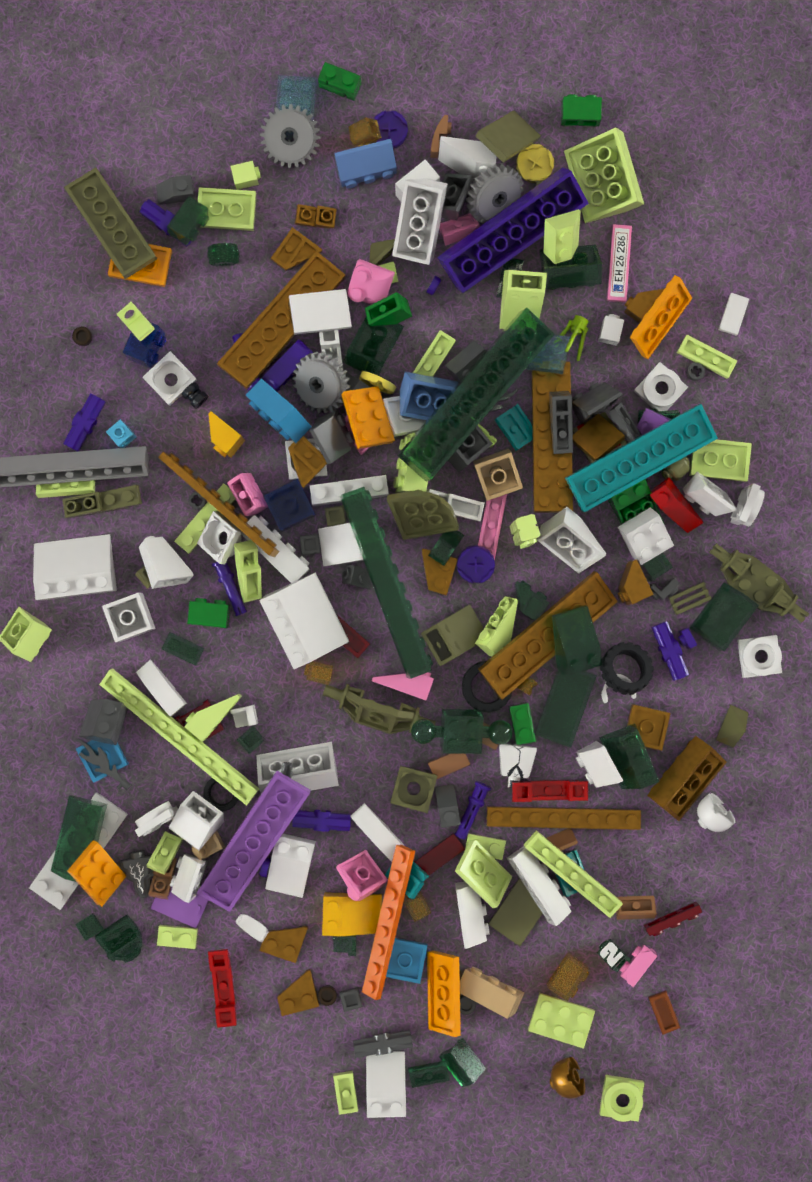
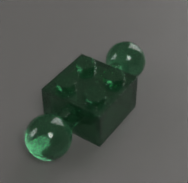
(461, 731)

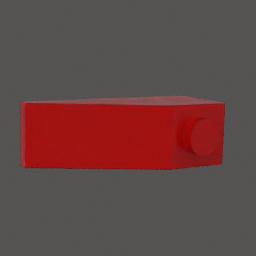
(675, 505)

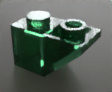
(529, 602)

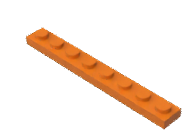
(388, 921)

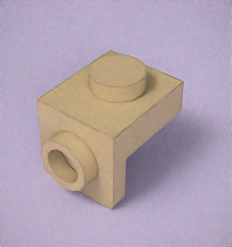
(212, 846)

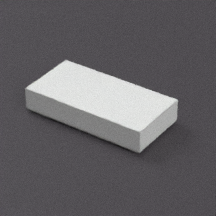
(733, 314)

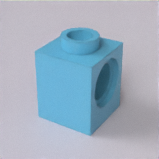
(121, 434)

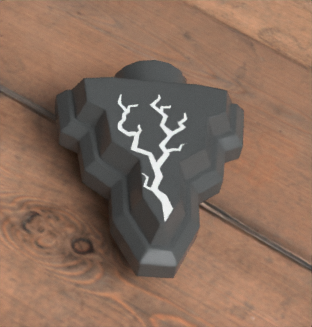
(137, 872)

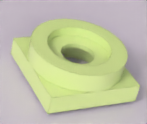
(615, 1086)

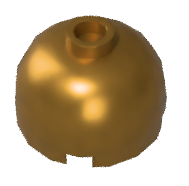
(567, 1080)

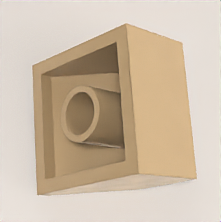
(498, 474)

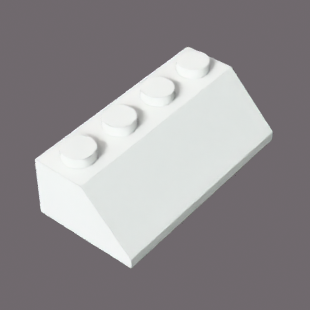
(419, 220)
(312, 766)
(540, 886)

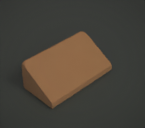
(448, 764)
(563, 839)
(636, 908)

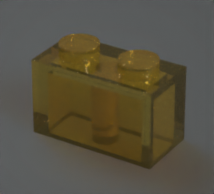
(568, 977)

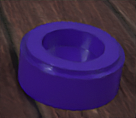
(433, 286)
(265, 867)

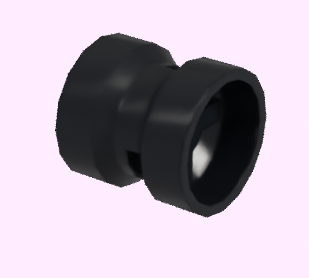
(195, 395)

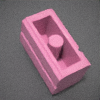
(247, 494)

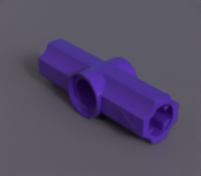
(158, 216)
(84, 422)
(670, 650)
(322, 820)

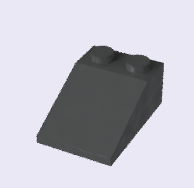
(595, 401)

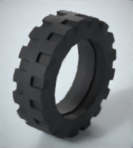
(641, 658)
(474, 702)

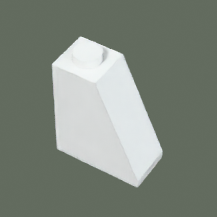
(163, 563)

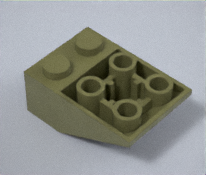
(453, 635)

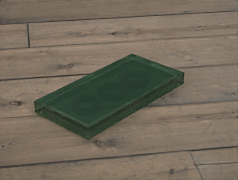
(565, 707)

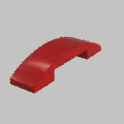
(549, 790)
(223, 988)

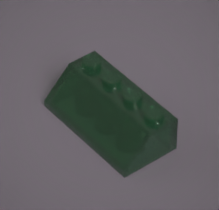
(79, 828)

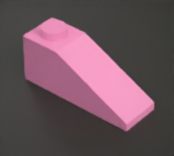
(417, 686)

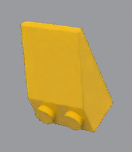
(350, 917)

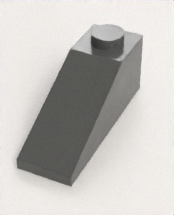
(561, 421)

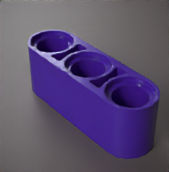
(283, 369)

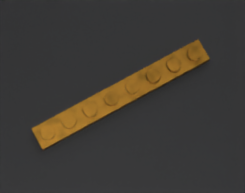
(225, 508)
(563, 818)

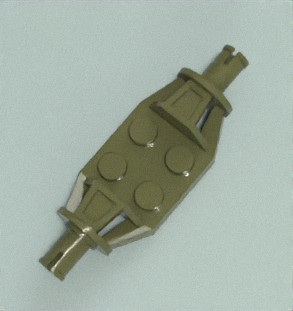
(758, 583)
(373, 714)

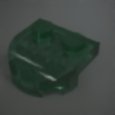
(121, 940)

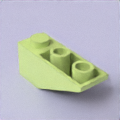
(499, 628)

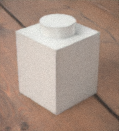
(611, 329)

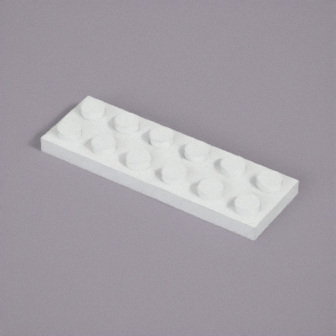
(57, 889)

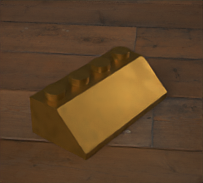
(687, 778)

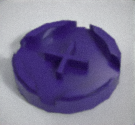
(393, 127)
(475, 564)

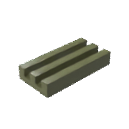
(704, 592)

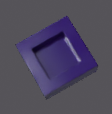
(686, 638)

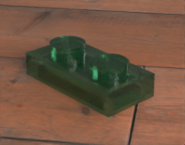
(183, 648)
(428, 1074)

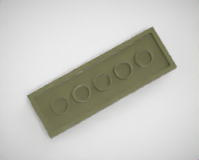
(110, 223)

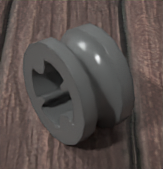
(698, 367)
(193, 505)

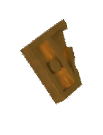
(294, 250)
(306, 460)
(438, 575)
(284, 943)
(299, 995)

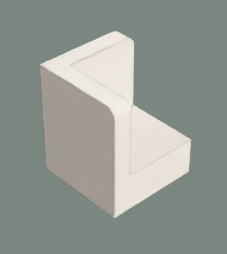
(245, 716)

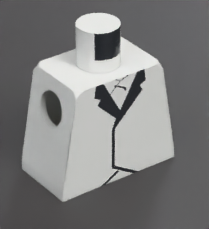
(516, 761)

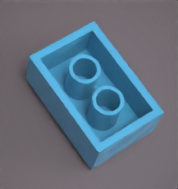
(278, 410)

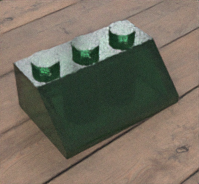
(581, 270)
(724, 617)
(630, 758)

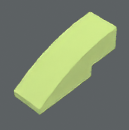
(248, 570)

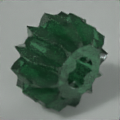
(223, 254)

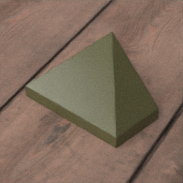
(381, 251)
(733, 726)

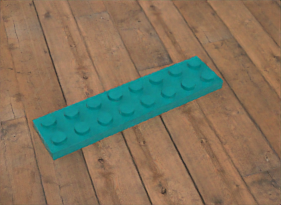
(641, 458)

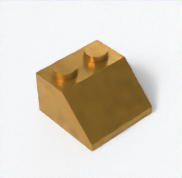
(633, 584)

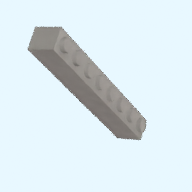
(74, 466)

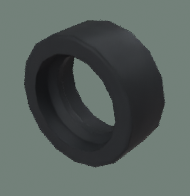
(207, 796)

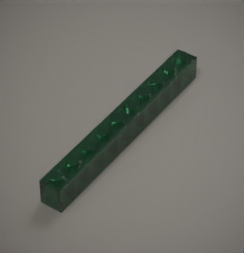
(386, 583)

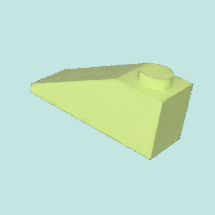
(207, 719)

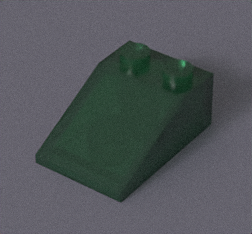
(372, 347)
(576, 641)

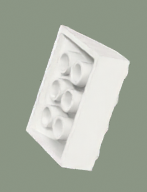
(73, 567)
(304, 620)

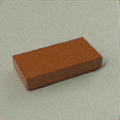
(664, 1012)

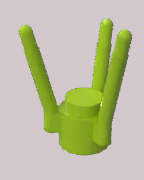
(578, 326)

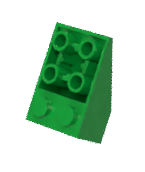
(633, 502)

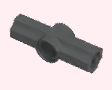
(382, 1043)

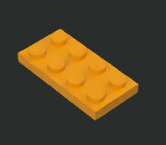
(661, 317)
(443, 993)

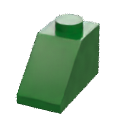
(388, 311)

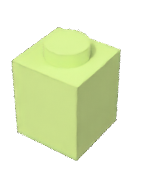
(245, 175)

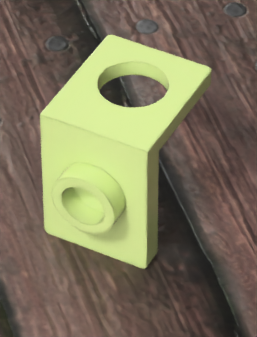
(137, 323)

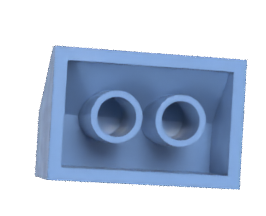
(366, 163)
(423, 394)

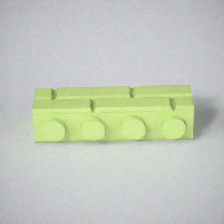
(525, 531)

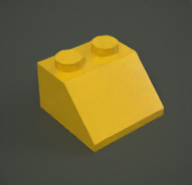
(224, 437)

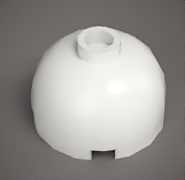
(713, 814)

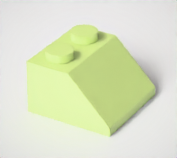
(561, 236)
(24, 634)

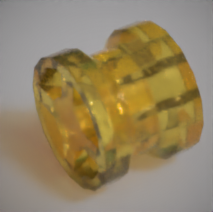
(527, 686)

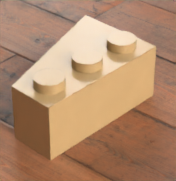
(490, 992)

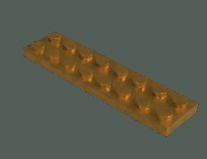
(274, 325)
(550, 487)
(536, 643)

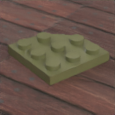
(421, 514)

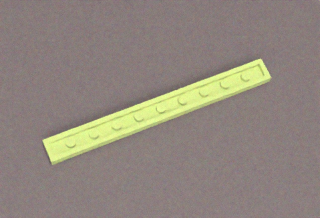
(179, 737)

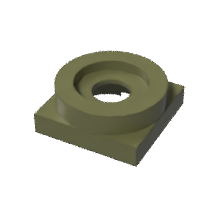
(419, 801)

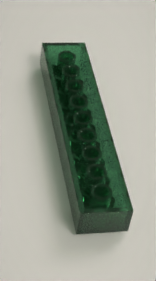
(475, 394)

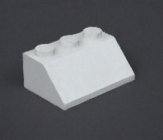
(471, 915)

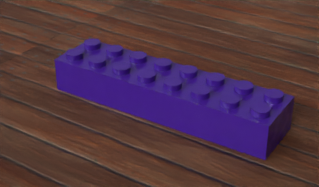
(511, 230)

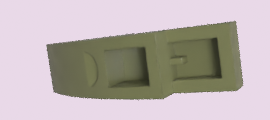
(102, 501)

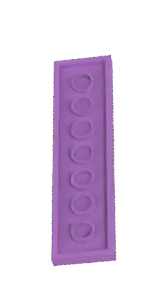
(253, 841)

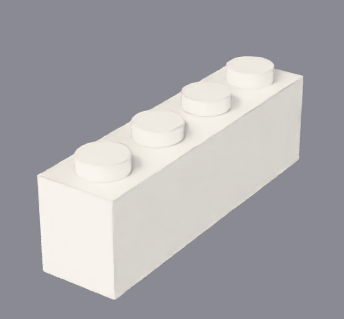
(330, 492)
(286, 561)

